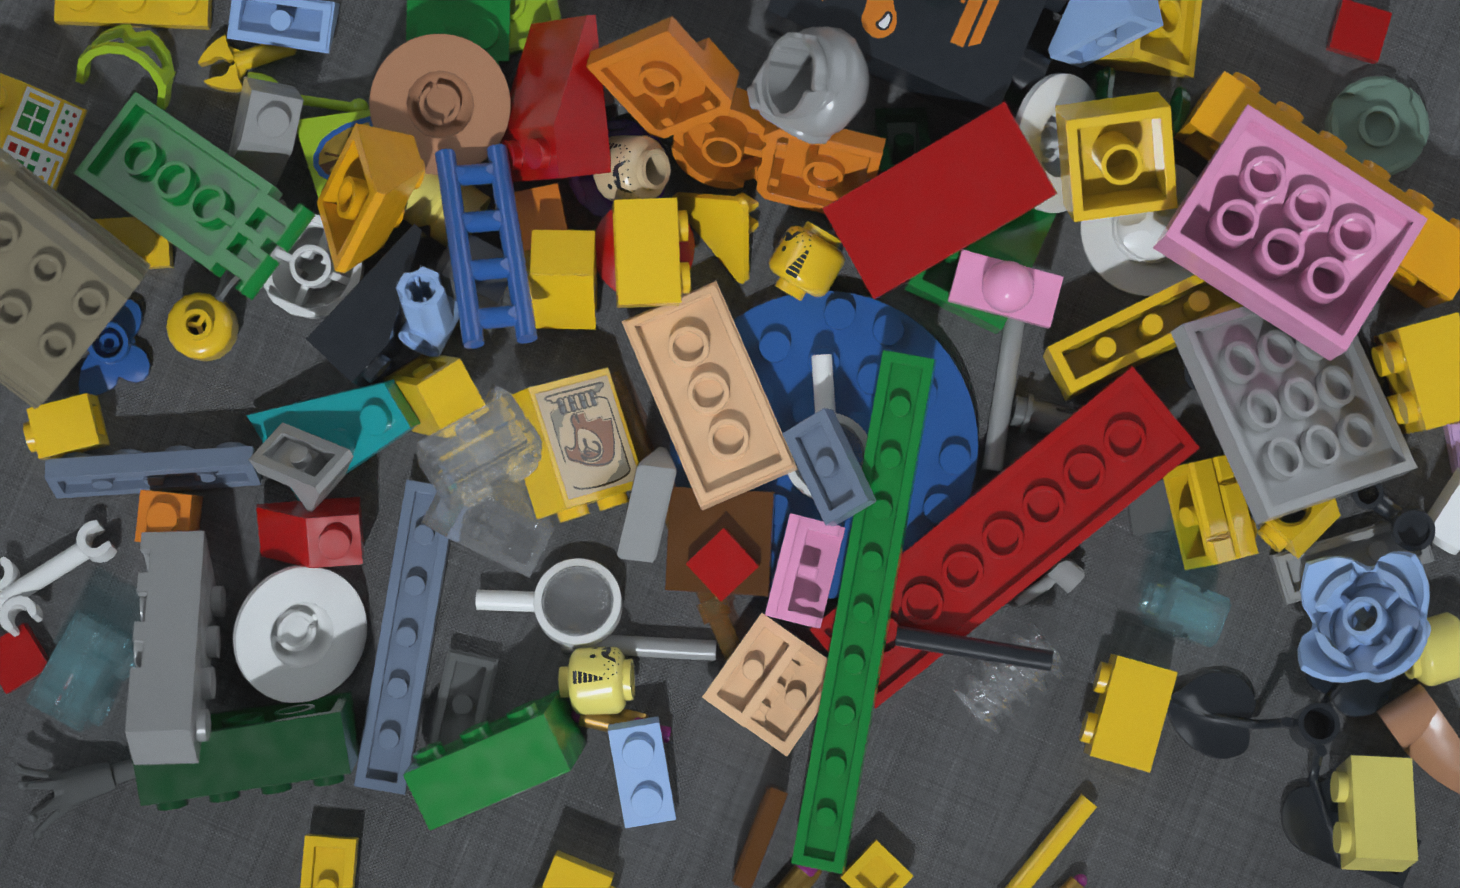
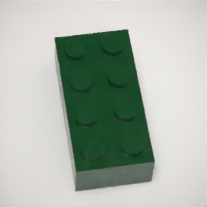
(260, 749)

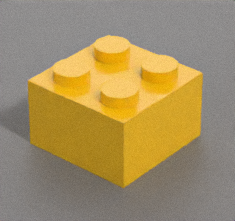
(1116, 156)
(1422, 372)

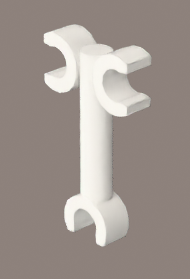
(16, 590)

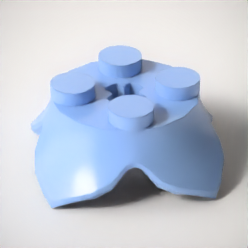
(1342, 596)

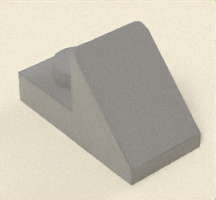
(303, 463)

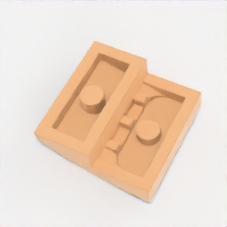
(771, 684)

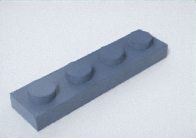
(170, 470)

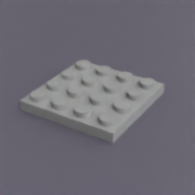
(1288, 416)

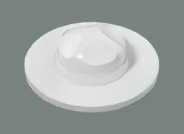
(1039, 125)
(1124, 251)
(299, 634)

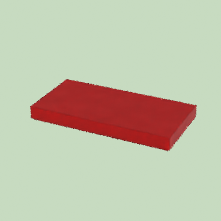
(940, 200)

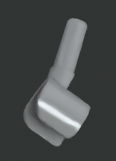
(1064, 573)

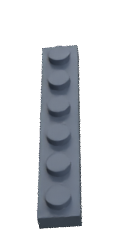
(403, 646)

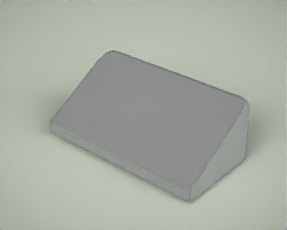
(647, 507)

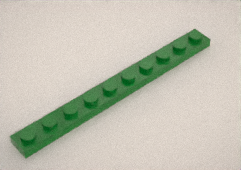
(863, 613)

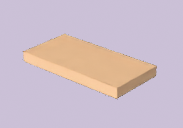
(709, 396)

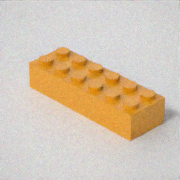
(1432, 263)

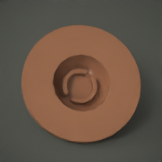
(442, 95)

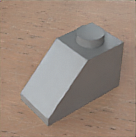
(265, 127)

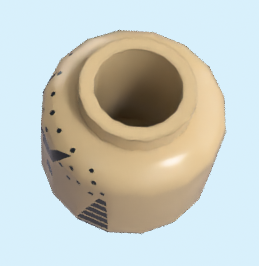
(637, 169)

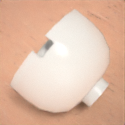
(306, 276)

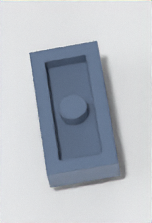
(829, 467)

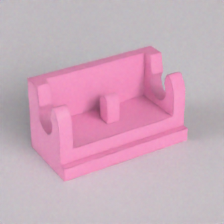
(804, 571)

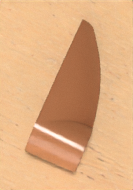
(1425, 735)

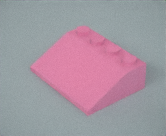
(1290, 234)

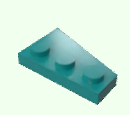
(356, 419)

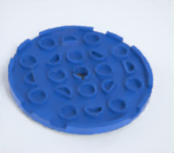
(856, 331)

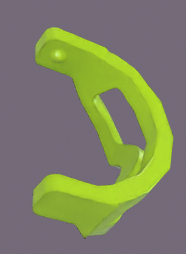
(102, 45)

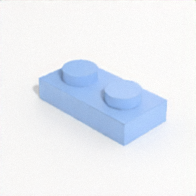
(641, 772)

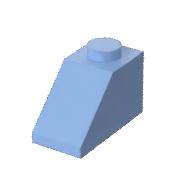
(1101, 27)

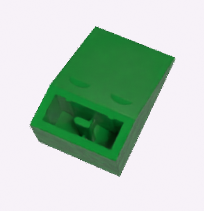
(1014, 241)

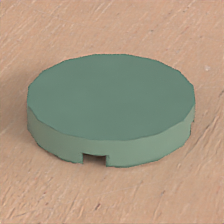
(1380, 122)

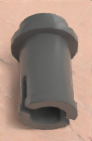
(1037, 415)

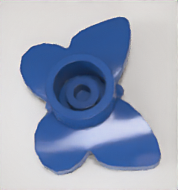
(115, 354)

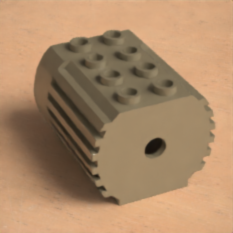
(57, 282)

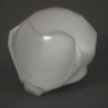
(811, 83)

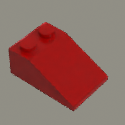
(557, 105)

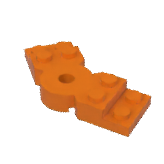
(717, 137)

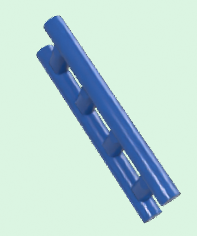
(466, 270)

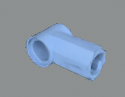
(428, 312)

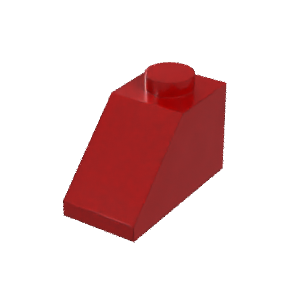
(312, 539)

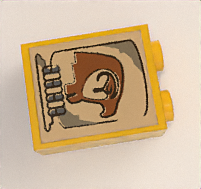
(583, 445)

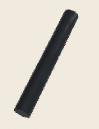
(974, 648)

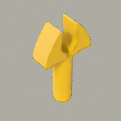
(242, 60)

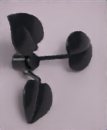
(1215, 721)

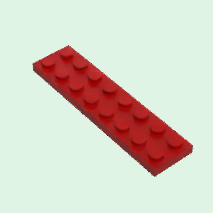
(1028, 519)

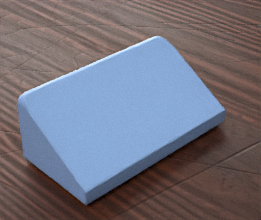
(285, 23)

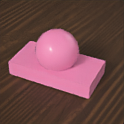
(1005, 289)

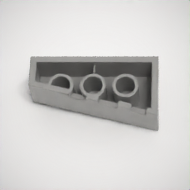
(173, 649)

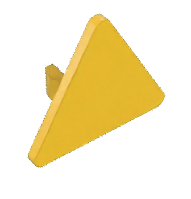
(723, 226)

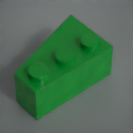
(495, 760)

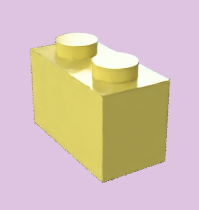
(1375, 813)

